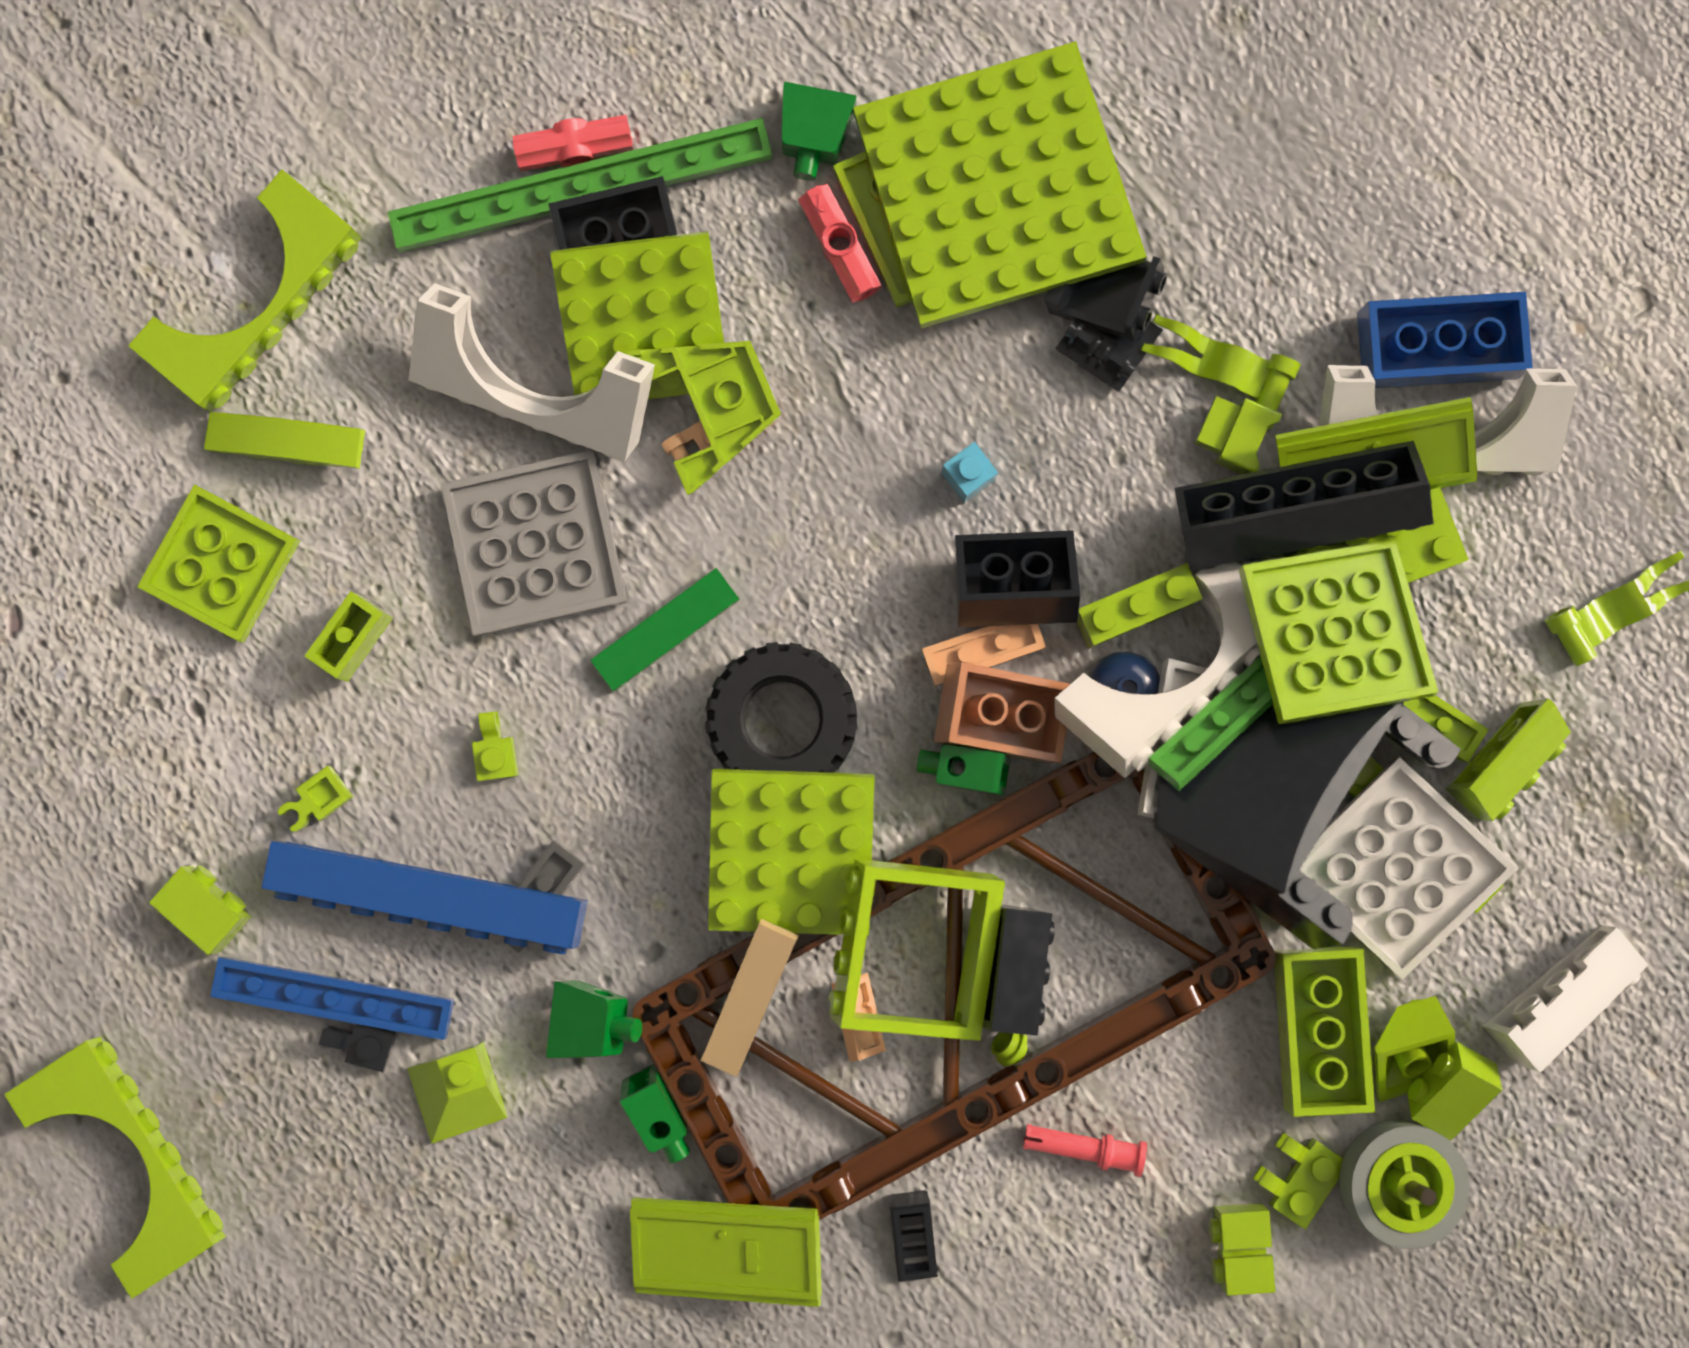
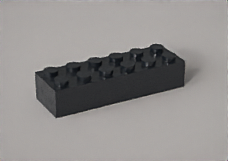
(1304, 505)

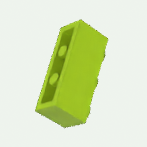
(1138, 605)

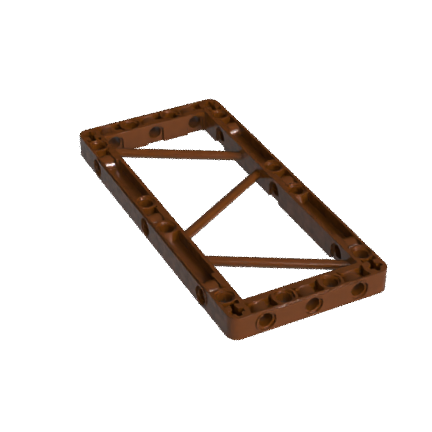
(1004, 1092)

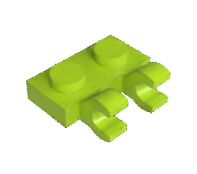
(1307, 1182)

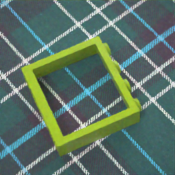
(977, 956)

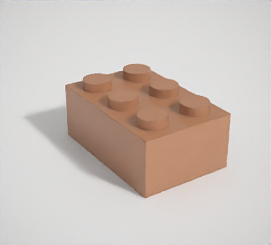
(1000, 713)

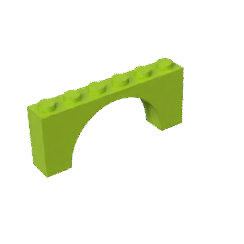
(212, 364)
(177, 1217)

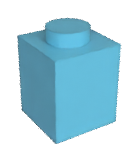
(969, 472)

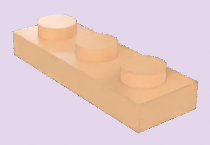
(983, 647)

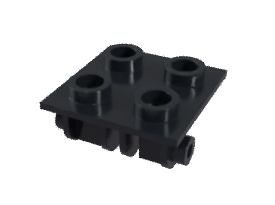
(1105, 354)

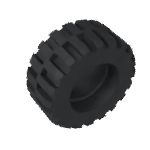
(781, 664)

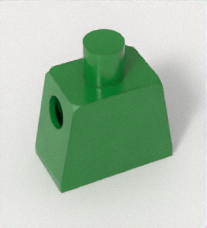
(814, 126)
(983, 769)
(588, 1021)
(647, 1103)

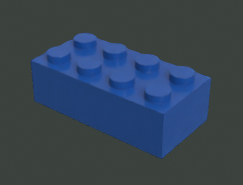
(1445, 339)

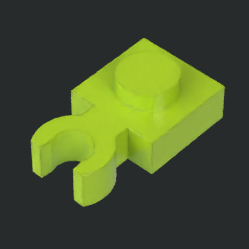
(320, 796)

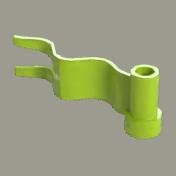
(1229, 364)
(1612, 611)

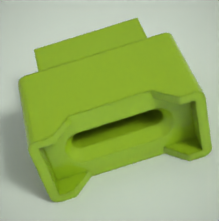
(1236, 433)

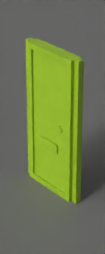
(1440, 431)
(726, 1251)

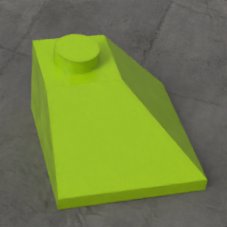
(1410, 1046)
(457, 1092)

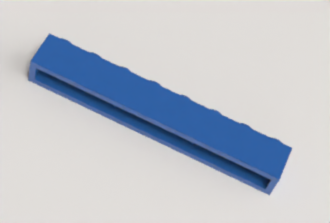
(424, 895)

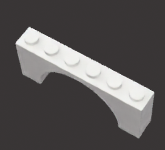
(452, 361)
(1521, 439)
(1133, 726)

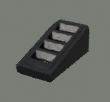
(908, 1210)

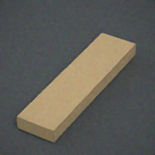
(749, 997)

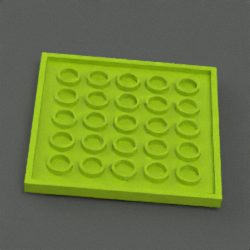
(999, 184)

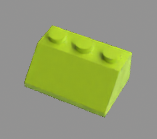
(1511, 760)

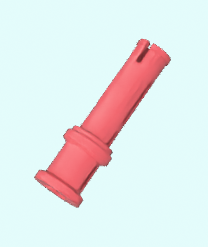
(1104, 1151)

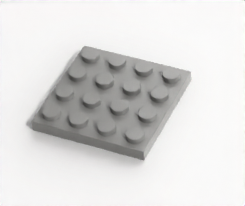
(534, 543)

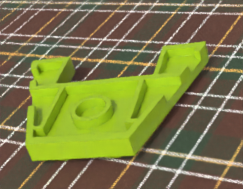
(728, 397)

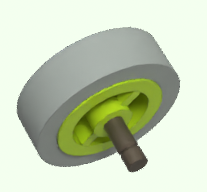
(1404, 1184)

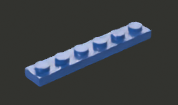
(332, 998)

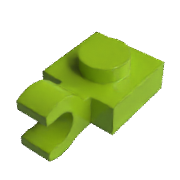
(494, 755)

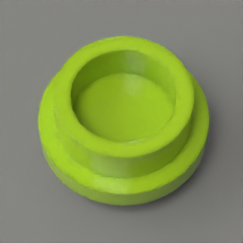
(1009, 1048)

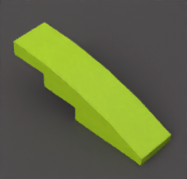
(284, 440)

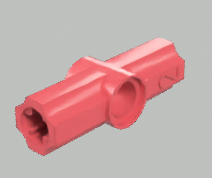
(572, 142)
(828, 223)

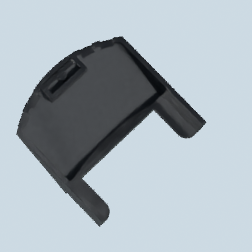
(1270, 799)

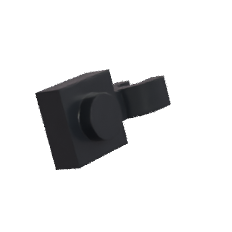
(365, 1045)

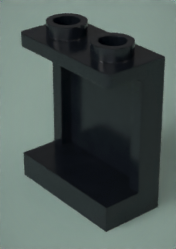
(1112, 301)

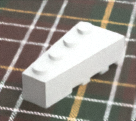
(1566, 999)

